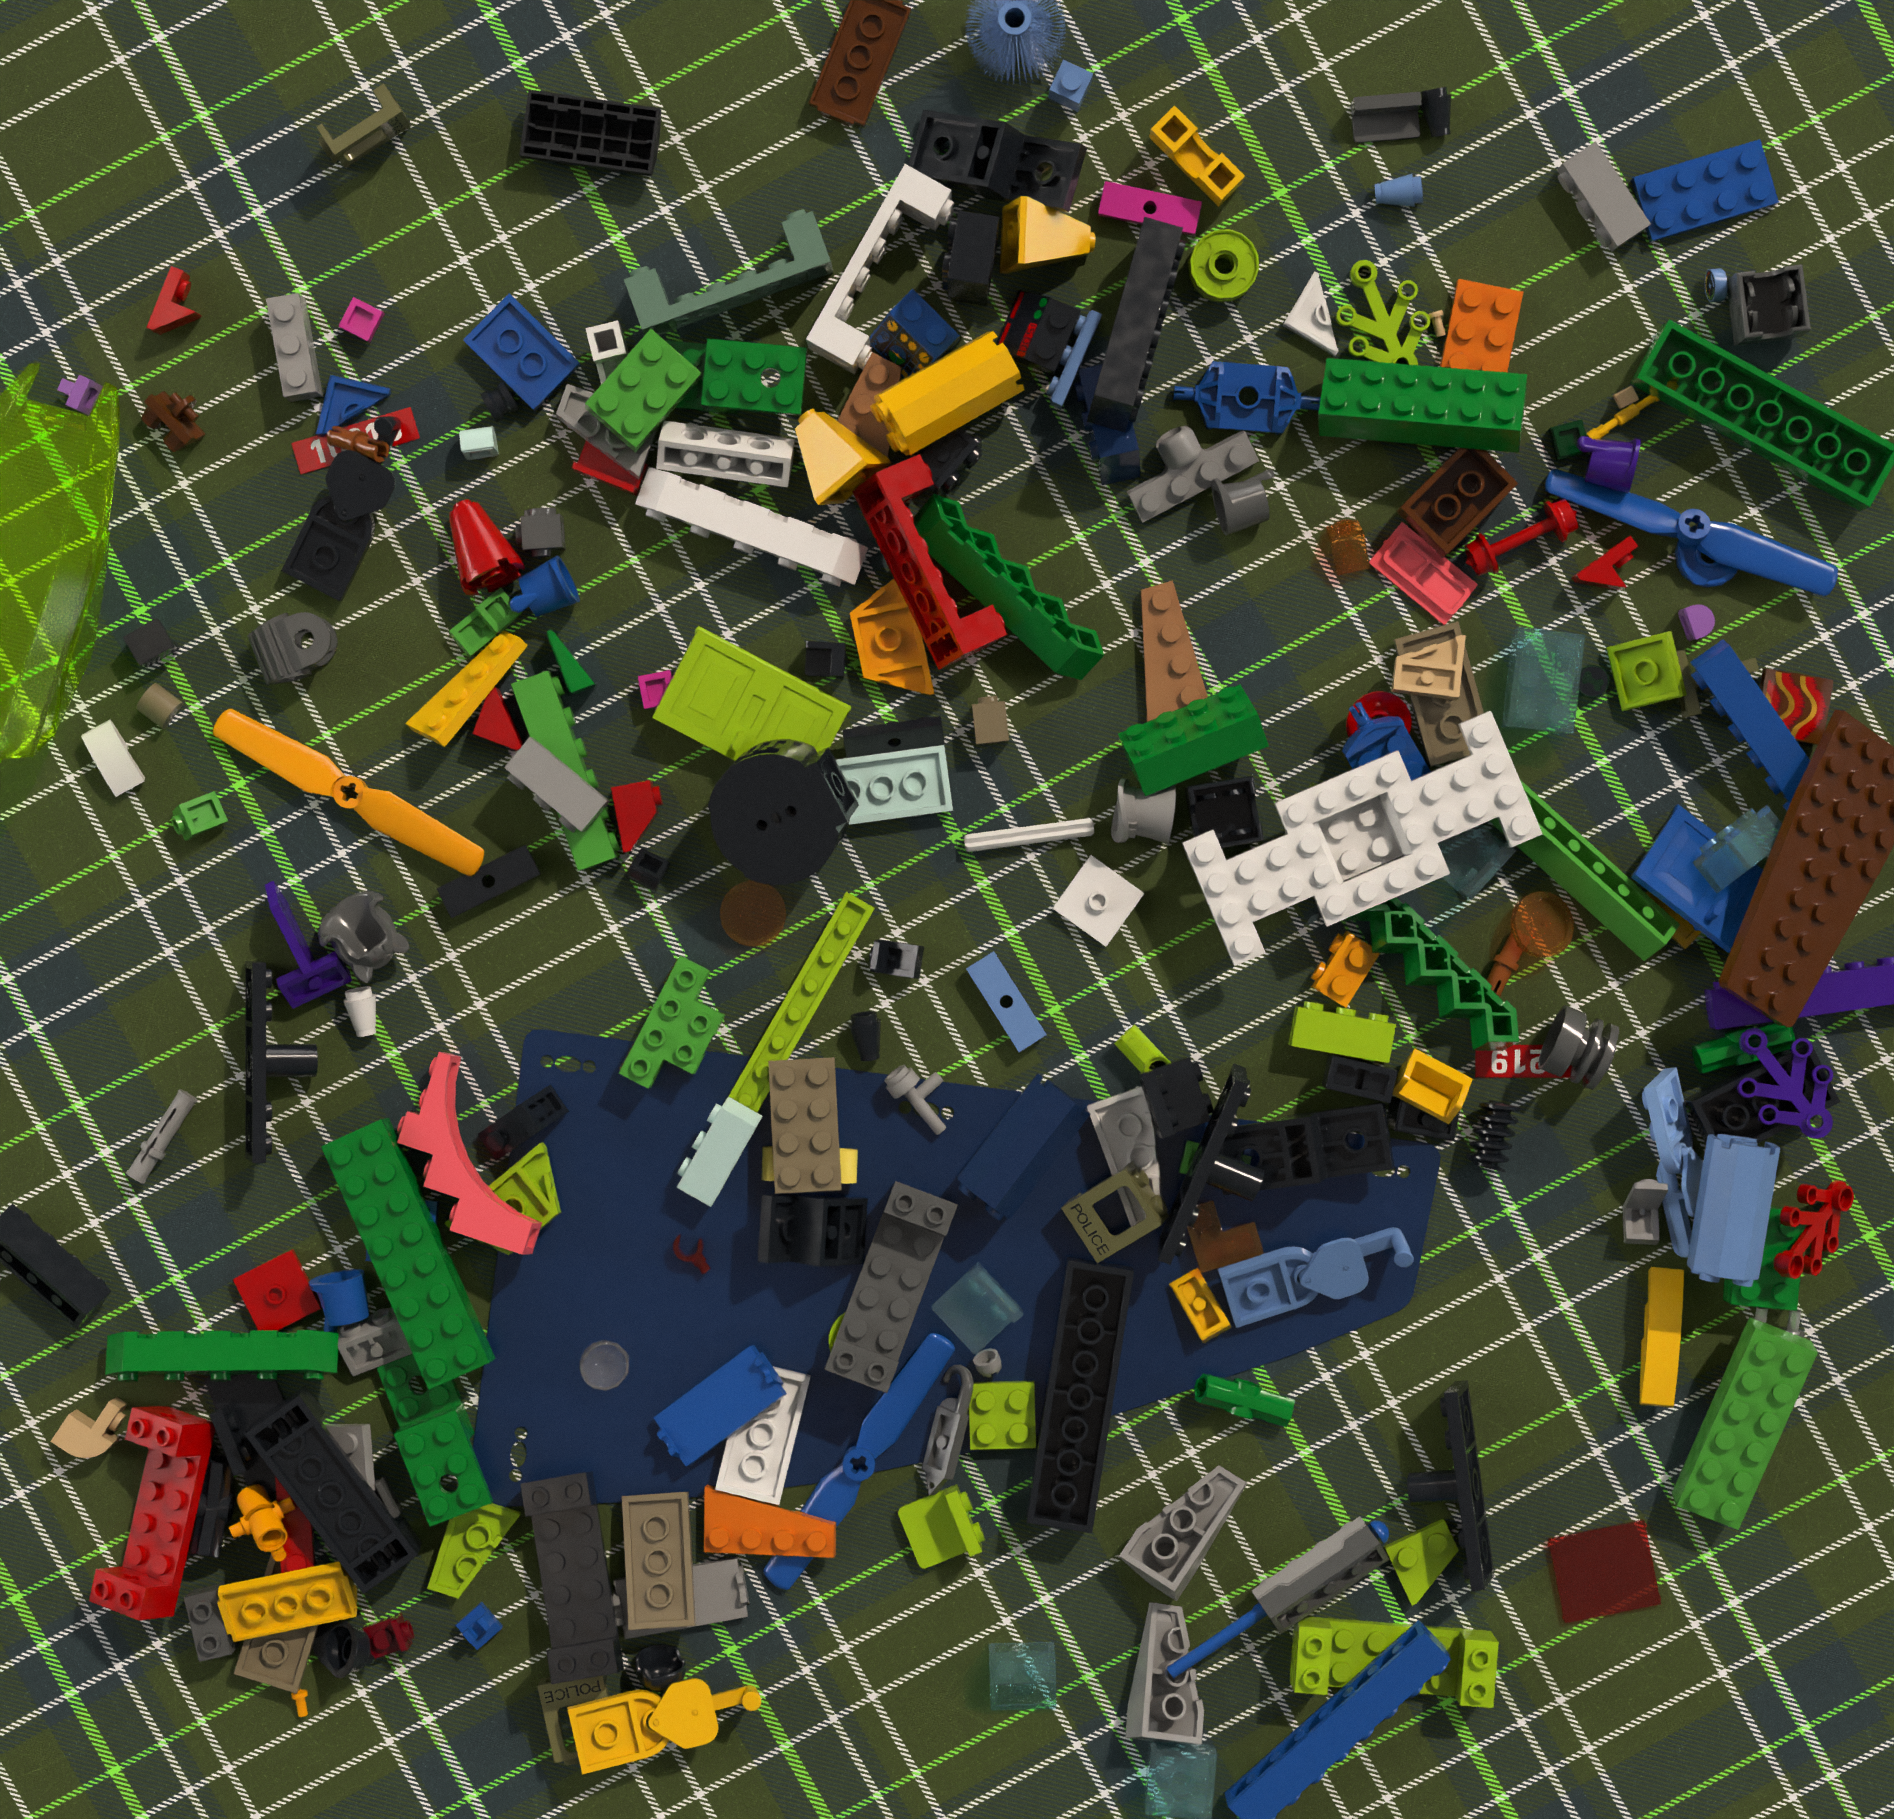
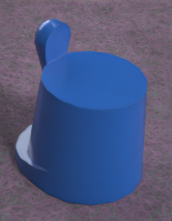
(546, 589)
(341, 1297)

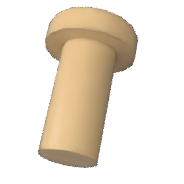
(1437, 323)

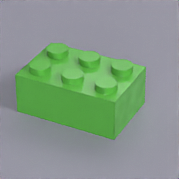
(643, 390)

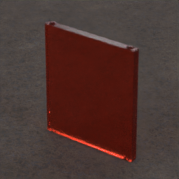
(1604, 1571)

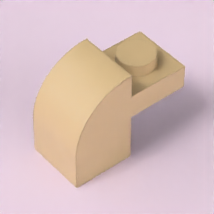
(87, 1438)

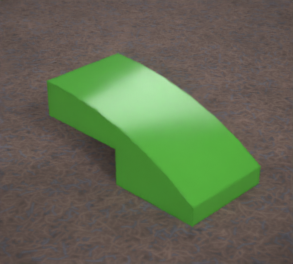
(484, 623)

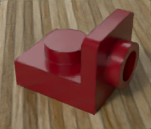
(389, 1635)

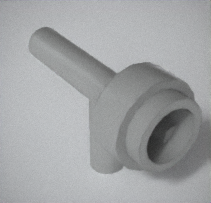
(902, 1082)

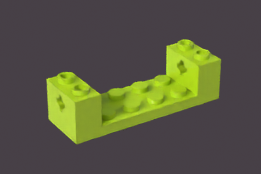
(1336, 1650)

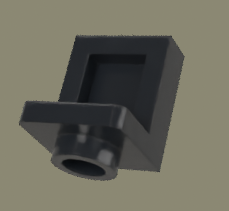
(896, 958)

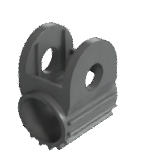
(280, 648)

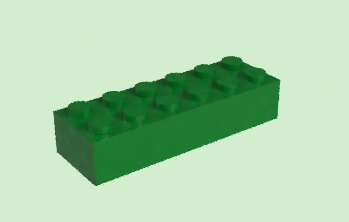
(1422, 405)

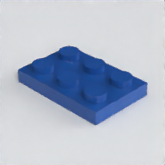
(521, 352)

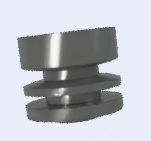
(1585, 1050)

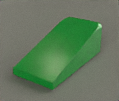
(572, 671)

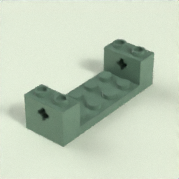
(809, 263)

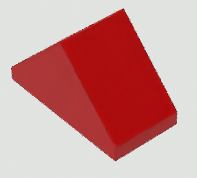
(497, 723)

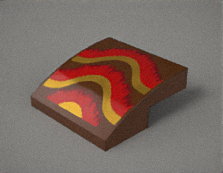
(1799, 701)

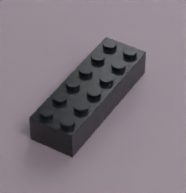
(1137, 325)

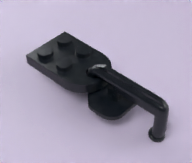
(327, 545)

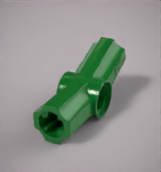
(1726, 1049)
(1244, 1399)

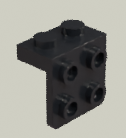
(948, 458)

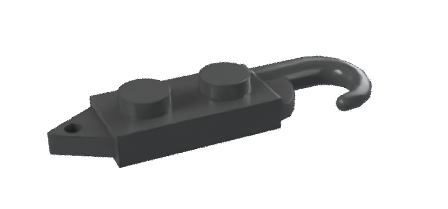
(948, 1432)

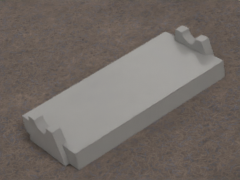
(718, 1596)

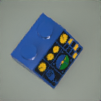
(913, 335)

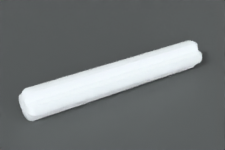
(1029, 835)

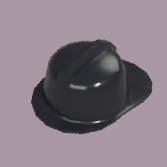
(342, 1647)

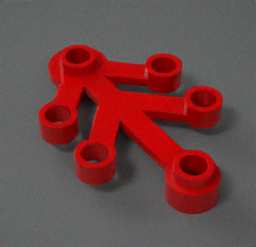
(1837, 1198)

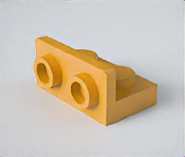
(1345, 968)

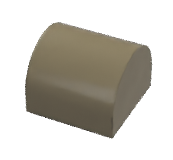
(159, 705)

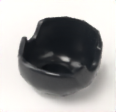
(660, 1666)

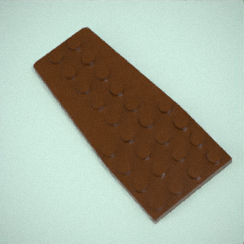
(1816, 871)

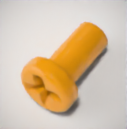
(300, 1702)

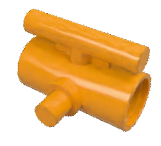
(262, 1520)

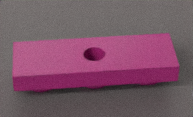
(1128, 205)

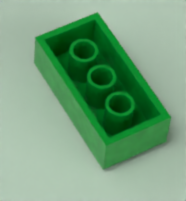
(1193, 739)

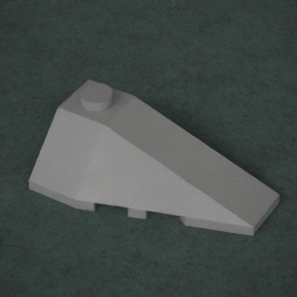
(1178, 1538)

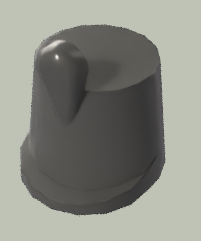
(1241, 503)

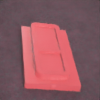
(1423, 573)

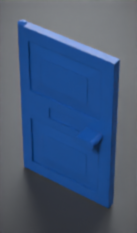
(1676, 881)

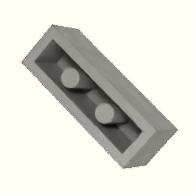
(1602, 197)
(294, 347)
(555, 785)

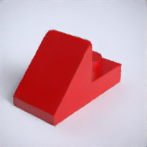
(167, 311)
(1600, 571)

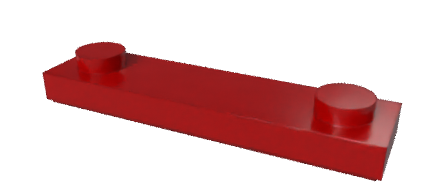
(300, 1533)

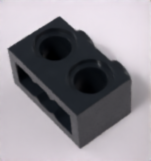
(1359, 1078)

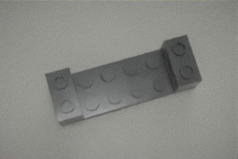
(890, 1287)

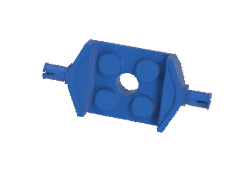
(1220, 403)
(1381, 737)

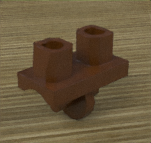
(177, 415)

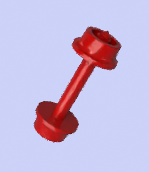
(1559, 519)

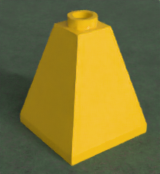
(1040, 236)
(835, 457)

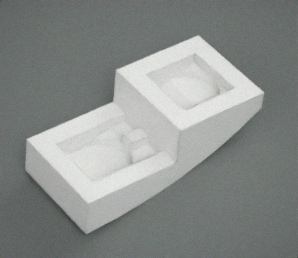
(112, 758)

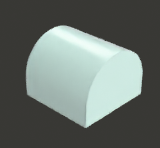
(478, 443)

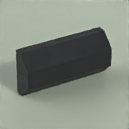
(591, 133)

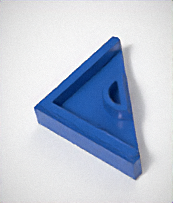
(346, 400)

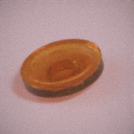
(738, 918)
(1542, 924)

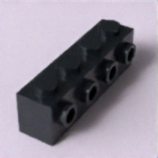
(49, 1268)

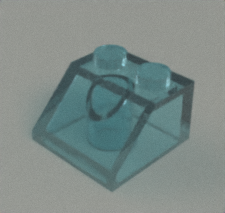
(1022, 1676)

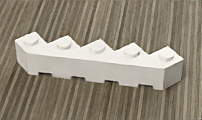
(751, 527)

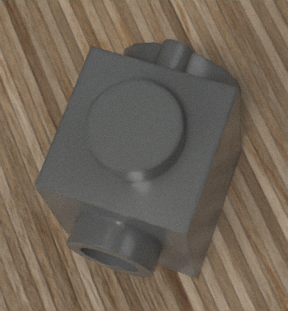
(541, 532)

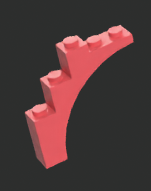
(436, 1132)

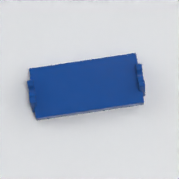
(719, 1406)

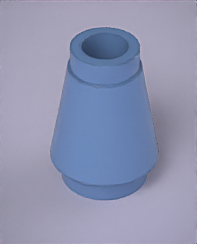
(1400, 191)

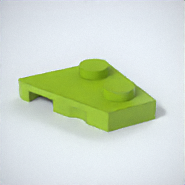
(1421, 1558)

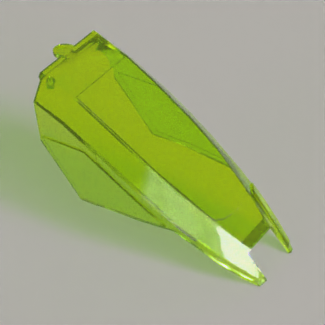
(52, 554)

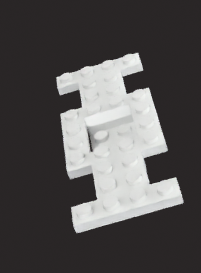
(1356, 826)

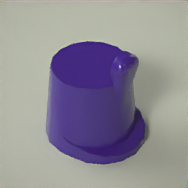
(1610, 462)

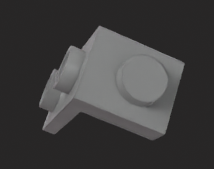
(1641, 1212)

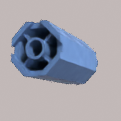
(1732, 1209)

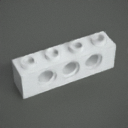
(725, 453)

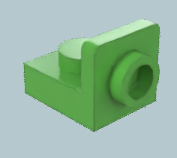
(198, 816)

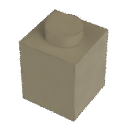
(990, 721)

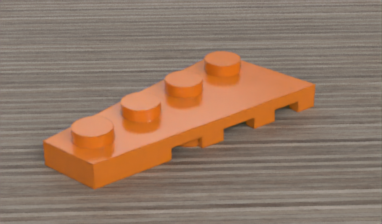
(760, 1528)

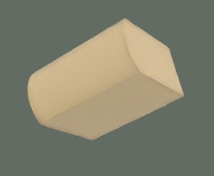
(1625, 397)

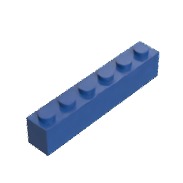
(1752, 718)

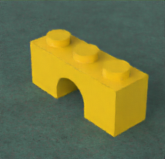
(1184, 146)

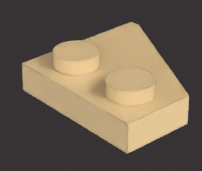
(1431, 671)

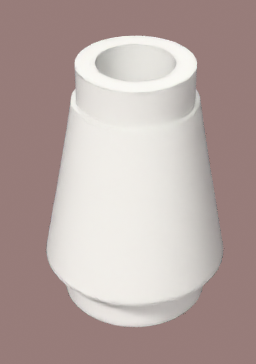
(361, 1010)

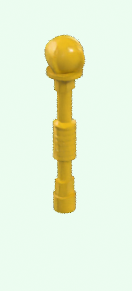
(1626, 414)

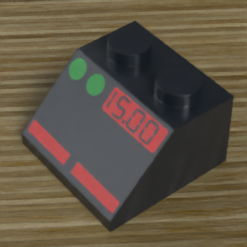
(1038, 331)

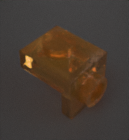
(1348, 546)

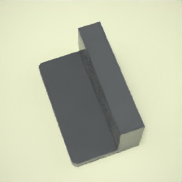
(1386, 117)

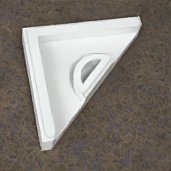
(1311, 317)

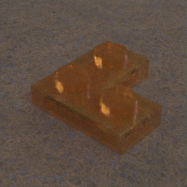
(1221, 1247)

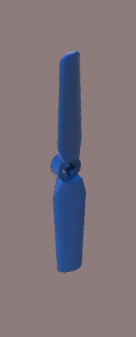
(1718, 540)
(880, 1429)

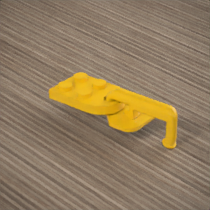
(616, 1729)

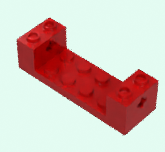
(920, 582)
(163, 1514)

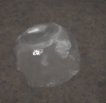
(604, 1365)

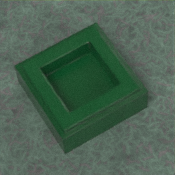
(1565, 438)

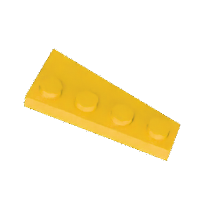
(464, 693)

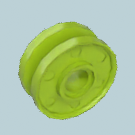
(1226, 245)

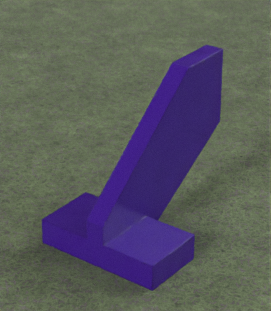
(313, 976)

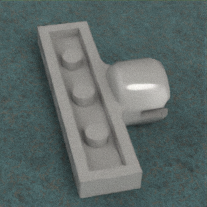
(1189, 469)

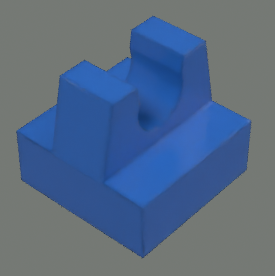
(479, 1625)

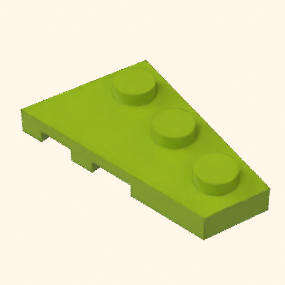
(468, 1545)

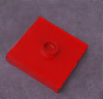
(277, 1292)

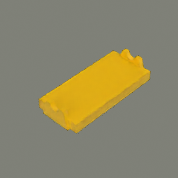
(287, 1601)

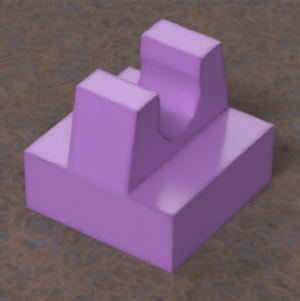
(81, 393)

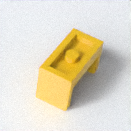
(1431, 1086)

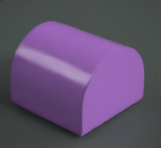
(1696, 621)

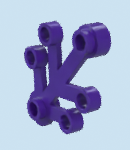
(1789, 1087)

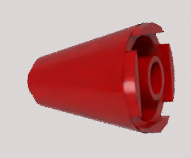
(481, 550)

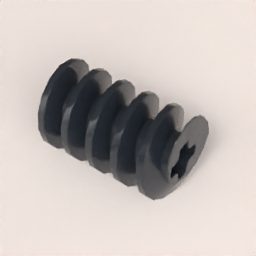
(1493, 1135)

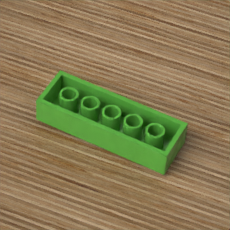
(1744, 1423)

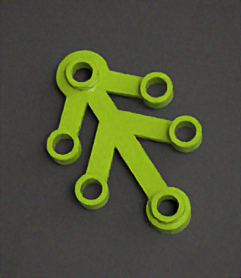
(1385, 325)

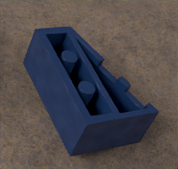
(1113, 450)

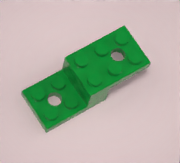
(734, 374)
(434, 1442)

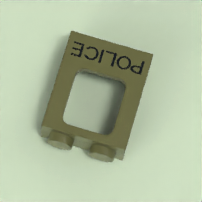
(367, 134)
(1091, 1228)
(563, 1695)

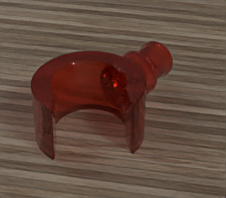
(697, 1258)

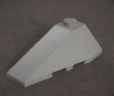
(1158, 1704)

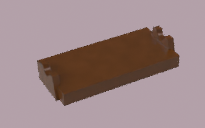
(859, 60)

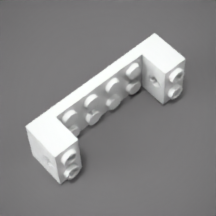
(910, 194)

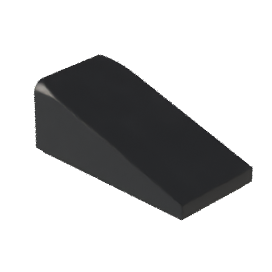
(1409, 1119)

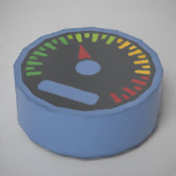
(1716, 285)

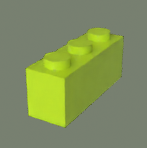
(1342, 1032)

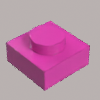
(361, 319)
(653, 687)

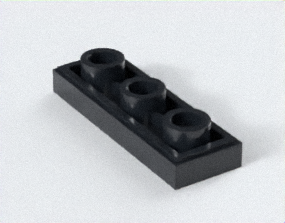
(893, 736)
(471, 891)

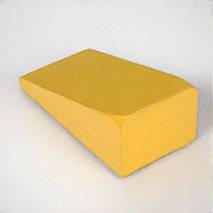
(1200, 1305)

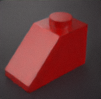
(635, 810)

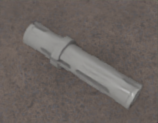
(154, 1147)

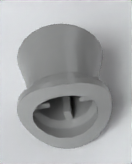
(1143, 815)

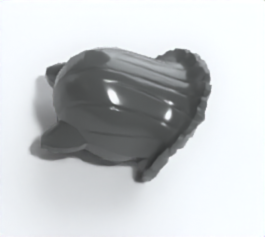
(362, 933)

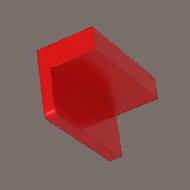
(603, 469)

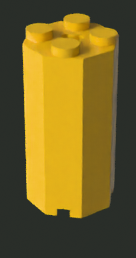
(947, 394)

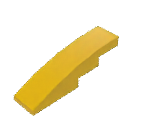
(1661, 1337)

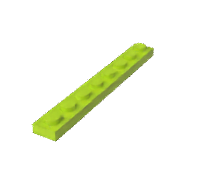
(802, 999)

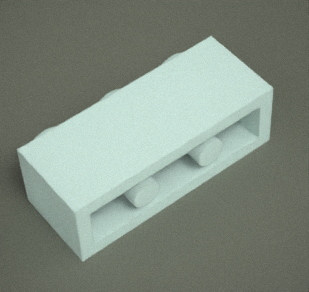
(718, 1150)

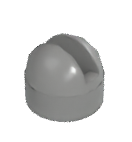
(987, 1362)

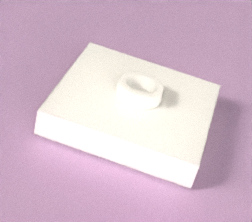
(1098, 900)

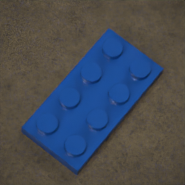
(1705, 190)

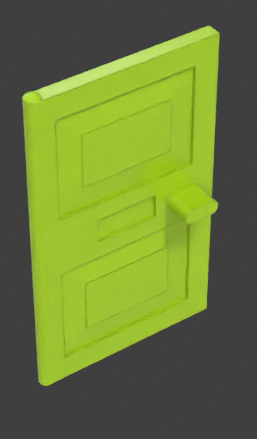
(741, 700)

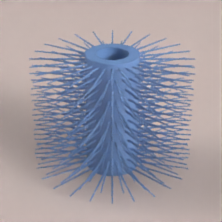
(1013, 39)

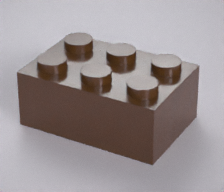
(1456, 498)

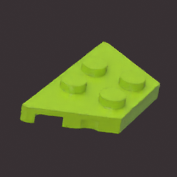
(528, 1189)

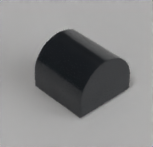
(648, 870)

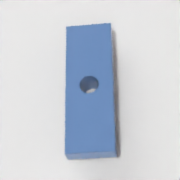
(1073, 358)
(1018, 1018)

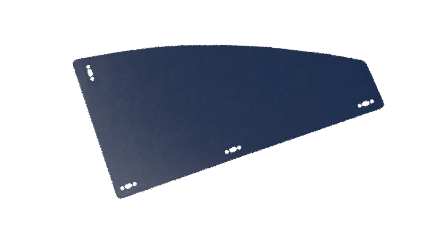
(614, 1274)

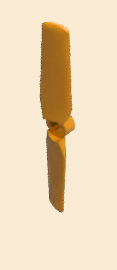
(319, 775)

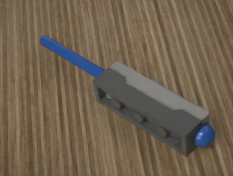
(1304, 1584)

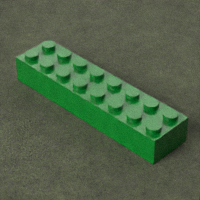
(1765, 415)
(408, 1253)

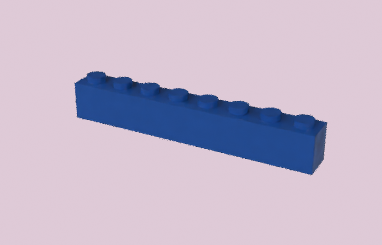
(1339, 1725)

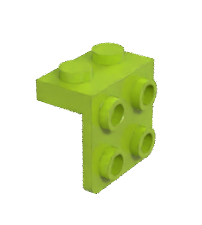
(941, 1527)

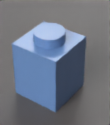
(1070, 85)

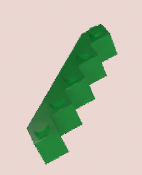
(1008, 586)
(1435, 963)
(222, 1354)

